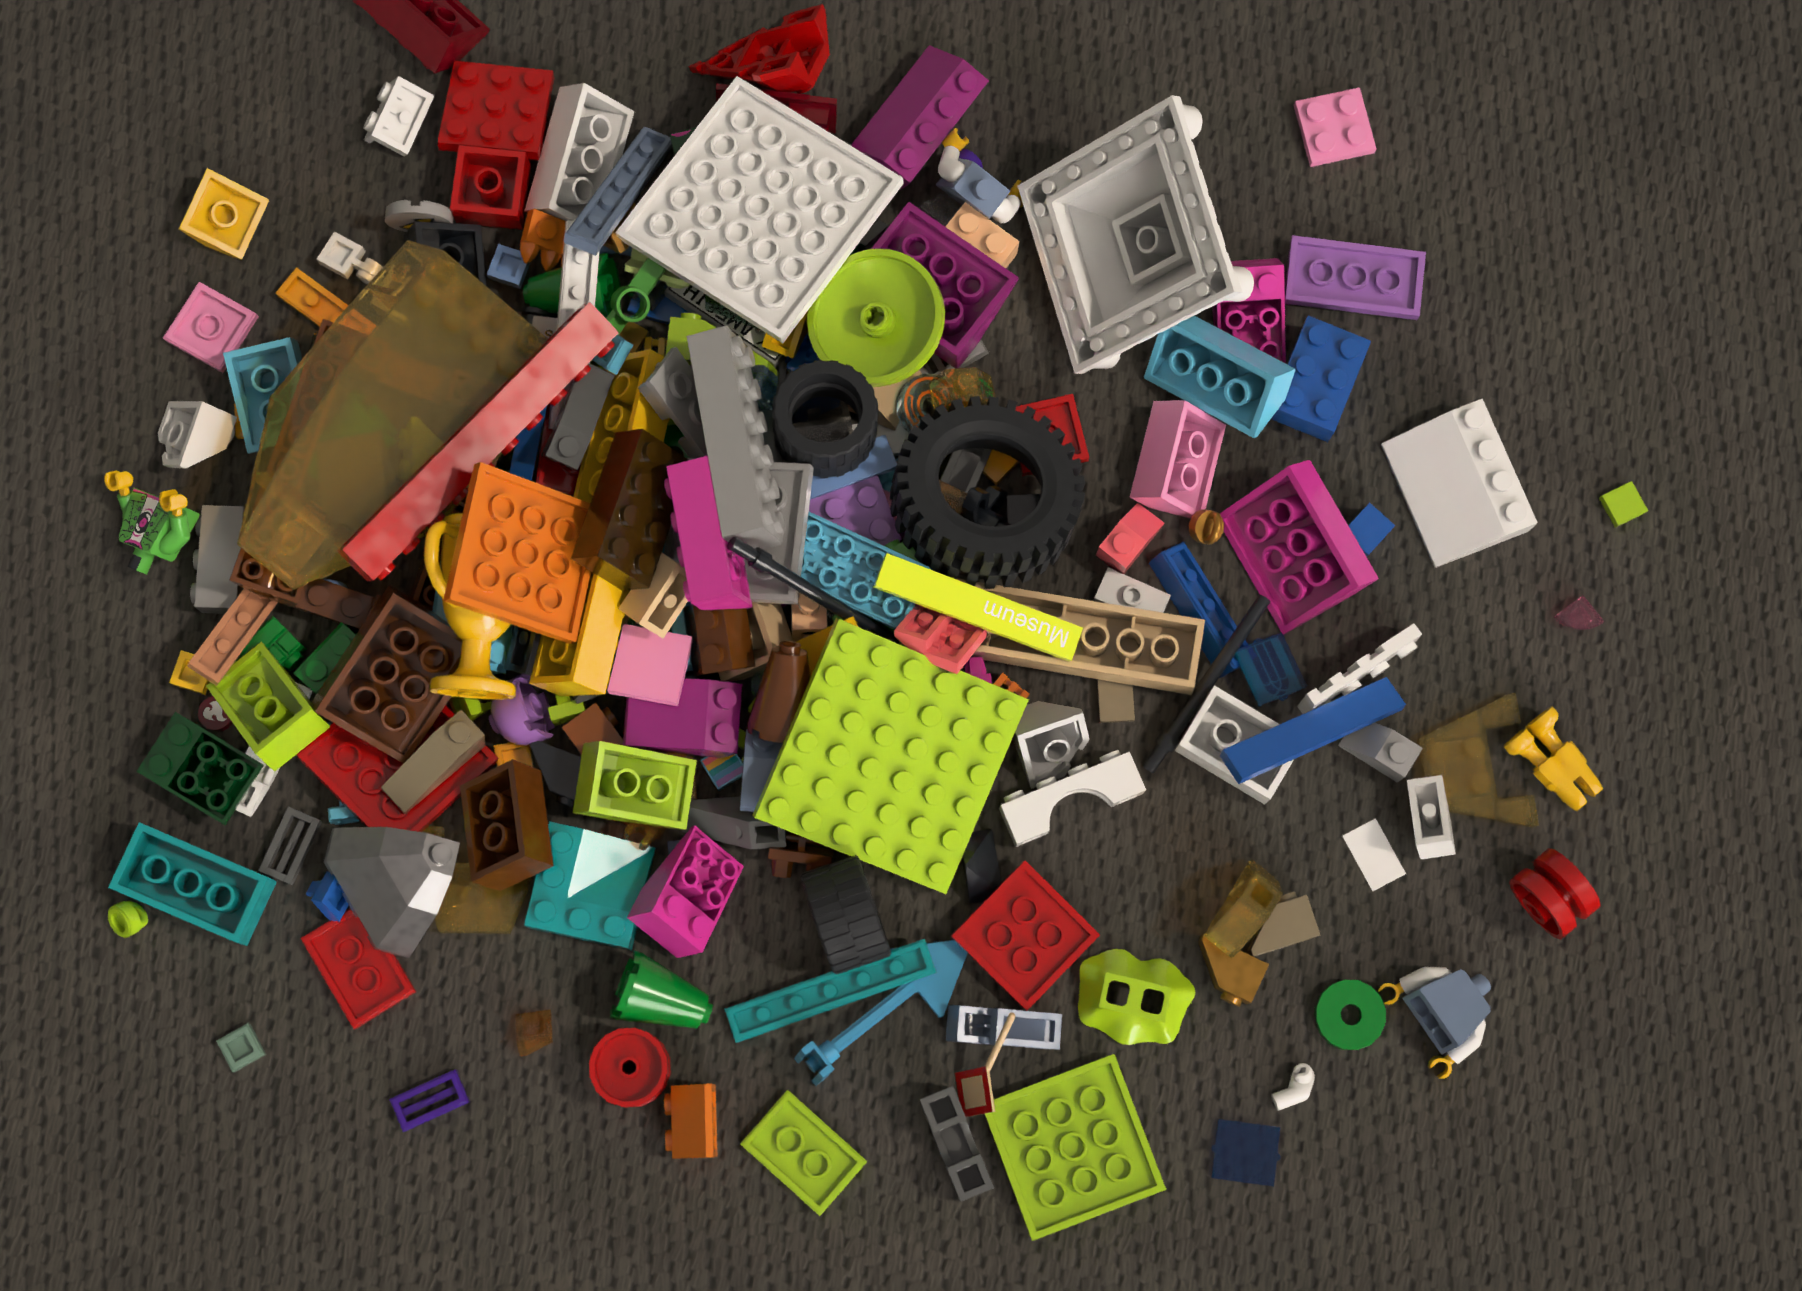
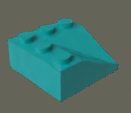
(589, 887)

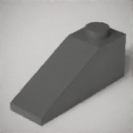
(578, 419)

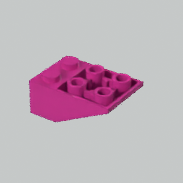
(1262, 315)
(686, 894)

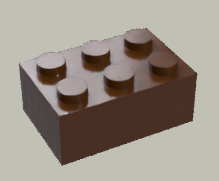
(506, 825)

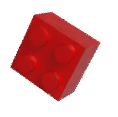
(490, 187)

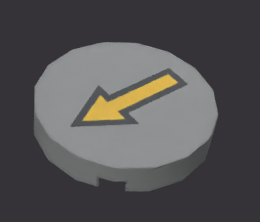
(402, 215)

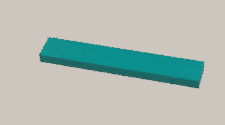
(829, 992)

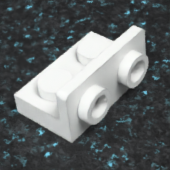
(398, 116)

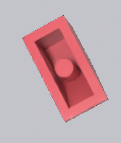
(1129, 538)

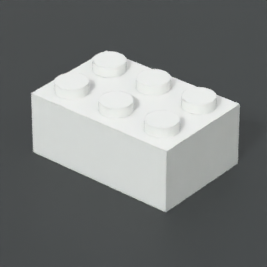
(1223, 723)

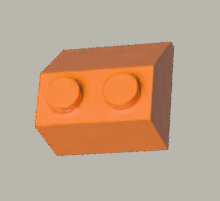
(692, 1121)

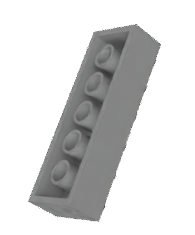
(735, 438)

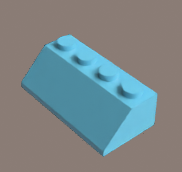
(1219, 374)

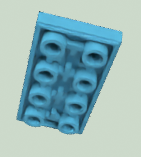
(848, 568)

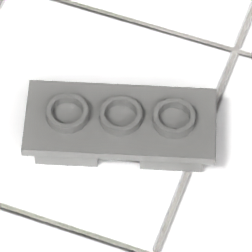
(674, 396)

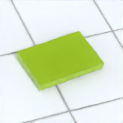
(803, 1152)

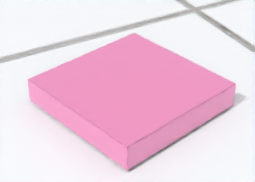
(210, 326)
(649, 665)

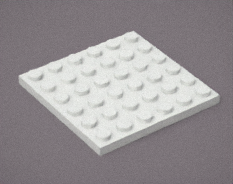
(759, 208)

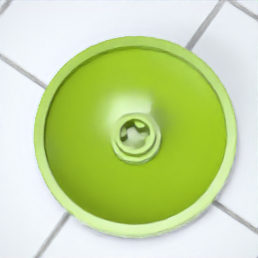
(878, 316)

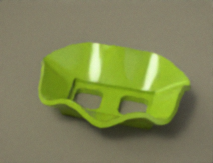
(1129, 1022)

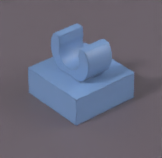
(508, 267)

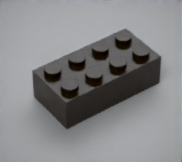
(628, 512)

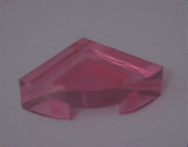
(1580, 615)

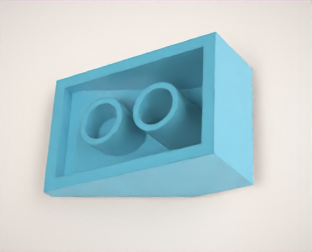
(254, 377)

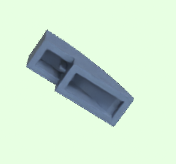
(984, 1025)

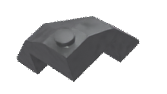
(392, 881)

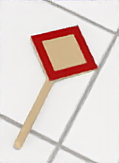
(975, 1084)

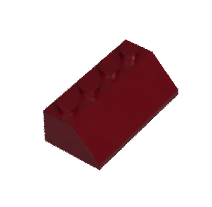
(430, 29)

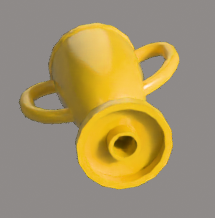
(477, 631)

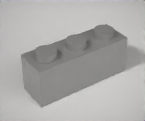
(216, 558)

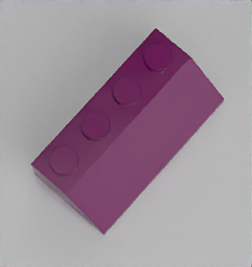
(920, 112)

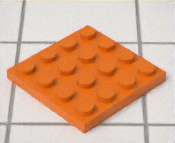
(518, 554)

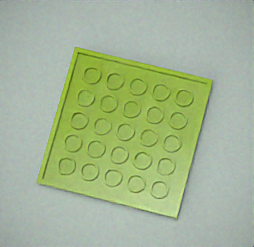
(890, 757)

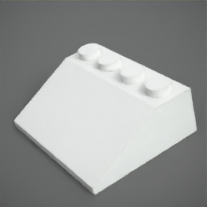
(1459, 483)

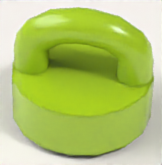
(127, 918)

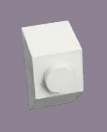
(1431, 817)

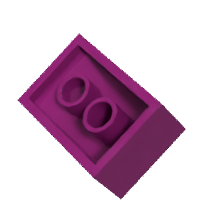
(700, 724)

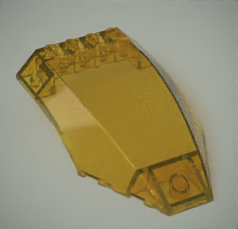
(375, 406)

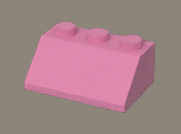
(1177, 458)

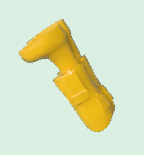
(1563, 765)

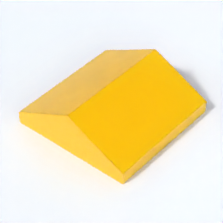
(223, 215)

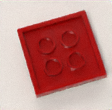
(496, 108)
(1025, 935)

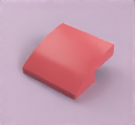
(939, 637)

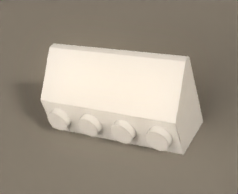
(578, 150)

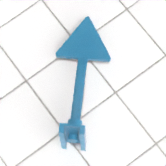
(934, 989)

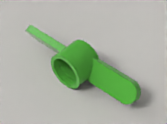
(642, 285)

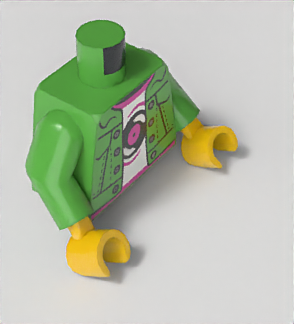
(151, 522)

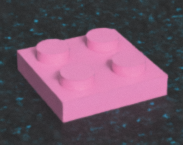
(1335, 127)

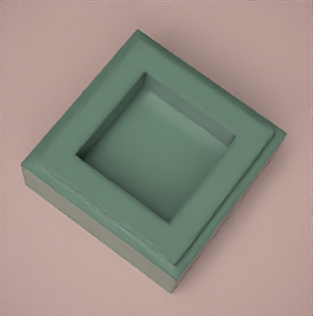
(241, 1047)

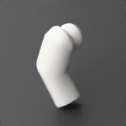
(1298, 1089)

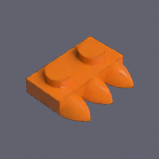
(544, 234)

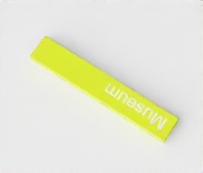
(978, 607)

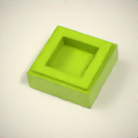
(1623, 504)

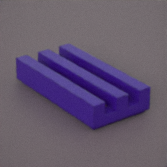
(457, 1088)

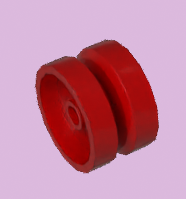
(1555, 893)
(620, 1048)

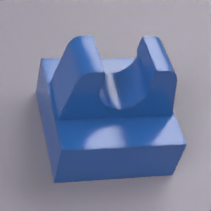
(328, 897)

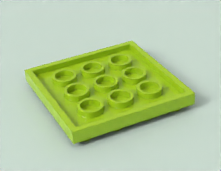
(1073, 1147)

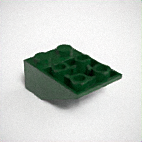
(200, 768)

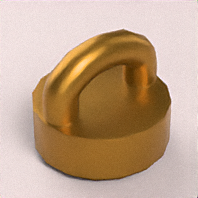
(1206, 526)

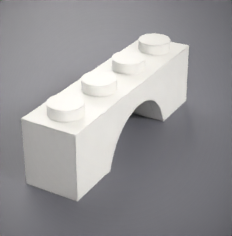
(1111, 780)

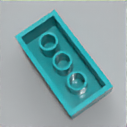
(192, 884)

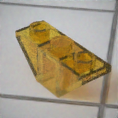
(1245, 909)

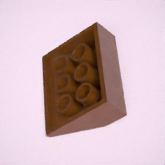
(386, 674)

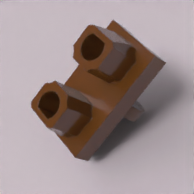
(798, 852)

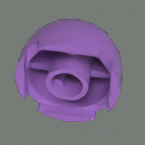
(523, 717)

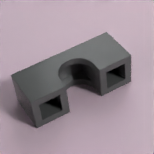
(956, 1144)

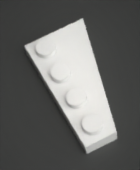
(1375, 664)

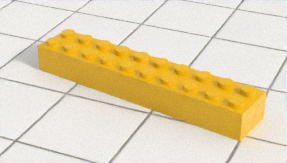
(587, 663)

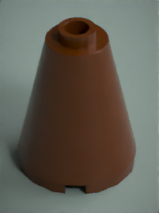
(780, 692)

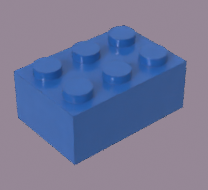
(1325, 373)

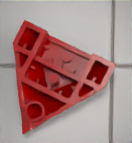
(778, 57)

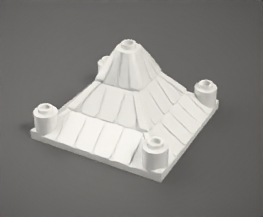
(1130, 236)

